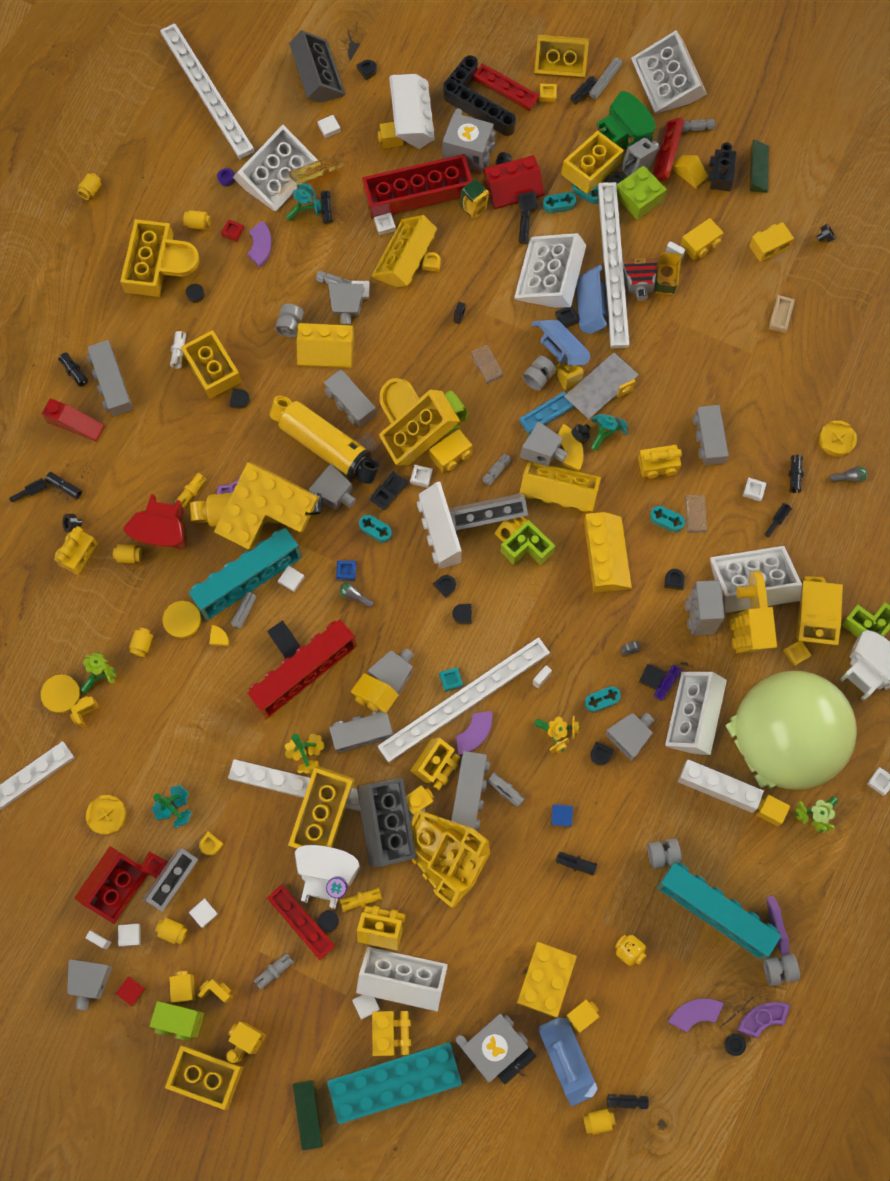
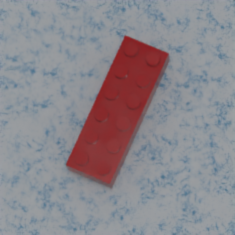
(416, 185)
(302, 668)

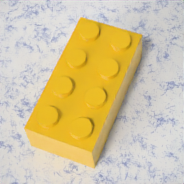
(322, 809)

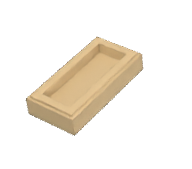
(781, 314)

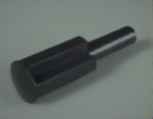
(30, 489)
(778, 518)

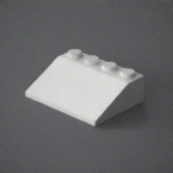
(668, 74)
(268, 170)
(551, 270)
(777, 569)

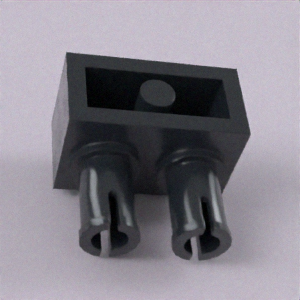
(722, 168)

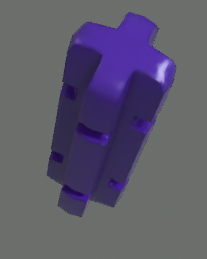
(667, 682)

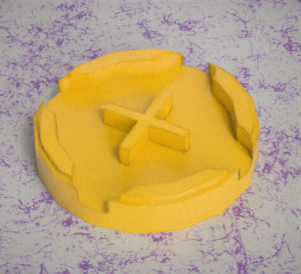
(837, 438)
(182, 619)
(60, 693)
(106, 815)

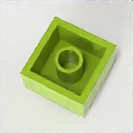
(640, 192)
(176, 1019)

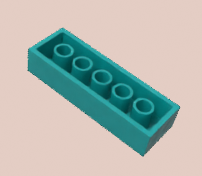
(245, 573)
(719, 911)
(394, 1083)

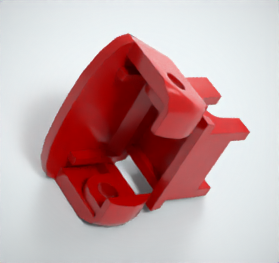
(158, 525)

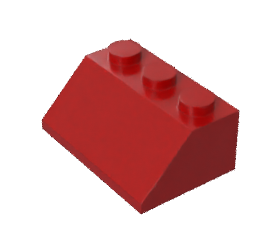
(511, 179)
(111, 885)

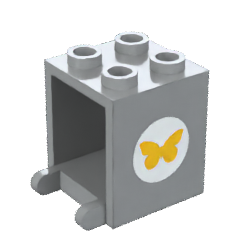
(471, 138)
(494, 1047)

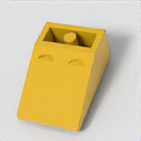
(820, 612)

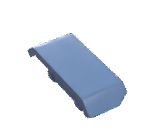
(591, 301)
(571, 348)
(568, 1060)

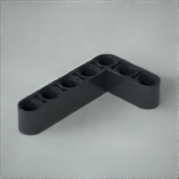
(459, 95)

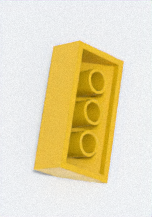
(405, 251)
(560, 486)
(607, 552)

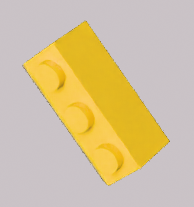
(561, 55)
(325, 345)

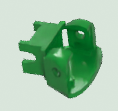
(626, 120)

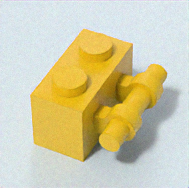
(659, 461)
(75, 550)
(433, 760)
(380, 927)
(384, 1033)
(246, 1040)

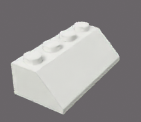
(412, 109)
(440, 526)
(696, 712)
(401, 978)

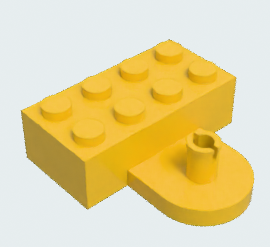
(152, 256)
(414, 421)
(755, 626)

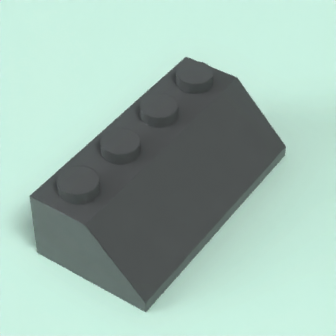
(316, 67)
(386, 822)

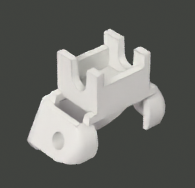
(869, 663)
(319, 865)

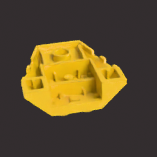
(448, 855)

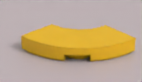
(573, 447)

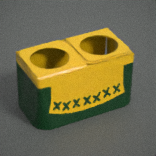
(470, 198)
(670, 260)

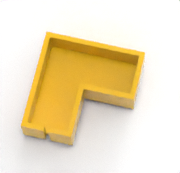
(259, 496)

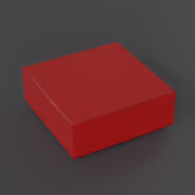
(232, 230)
(153, 865)
(130, 991)

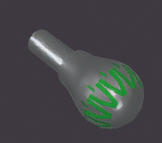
(856, 474)
(349, 592)

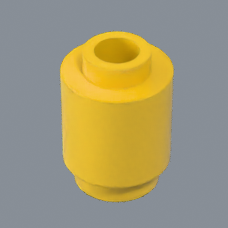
(89, 186)
(197, 220)
(127, 553)
(140, 642)
(171, 931)
(599, 1122)

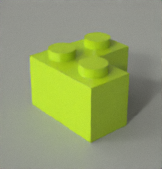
(527, 540)
(861, 620)

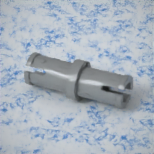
(506, 790)
(273, 971)

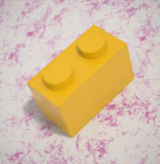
(702, 239)
(771, 241)
(451, 451)
(374, 694)

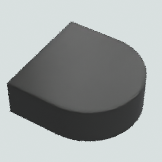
(630, 648)

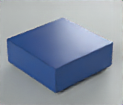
(346, 570)
(562, 815)

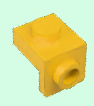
(80, 709)
(419, 799)
(220, 990)

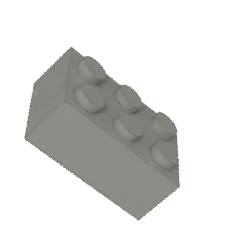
(705, 608)

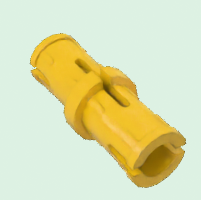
(191, 489)
(361, 899)

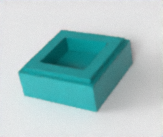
(451, 679)

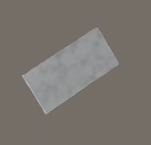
(600, 385)

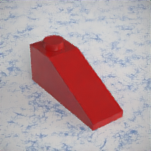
(72, 420)

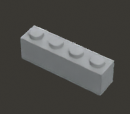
(110, 378)
(488, 511)
(469, 789)

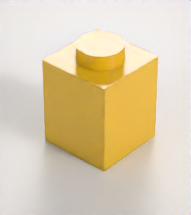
(388, 136)
(772, 810)
(182, 987)
(583, 1015)

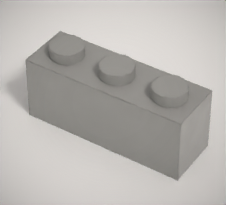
(349, 399)
(710, 435)
(360, 731)
(170, 879)

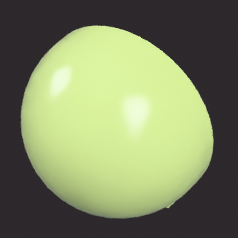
(794, 730)

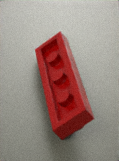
(505, 87)
(668, 149)
(301, 922)

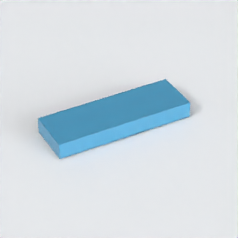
(546, 412)

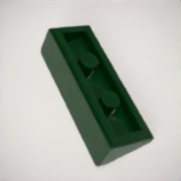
(759, 167)
(307, 1115)

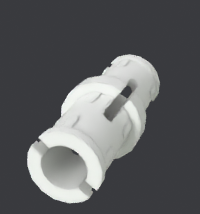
(177, 353)

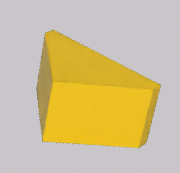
(690, 169)
(569, 375)

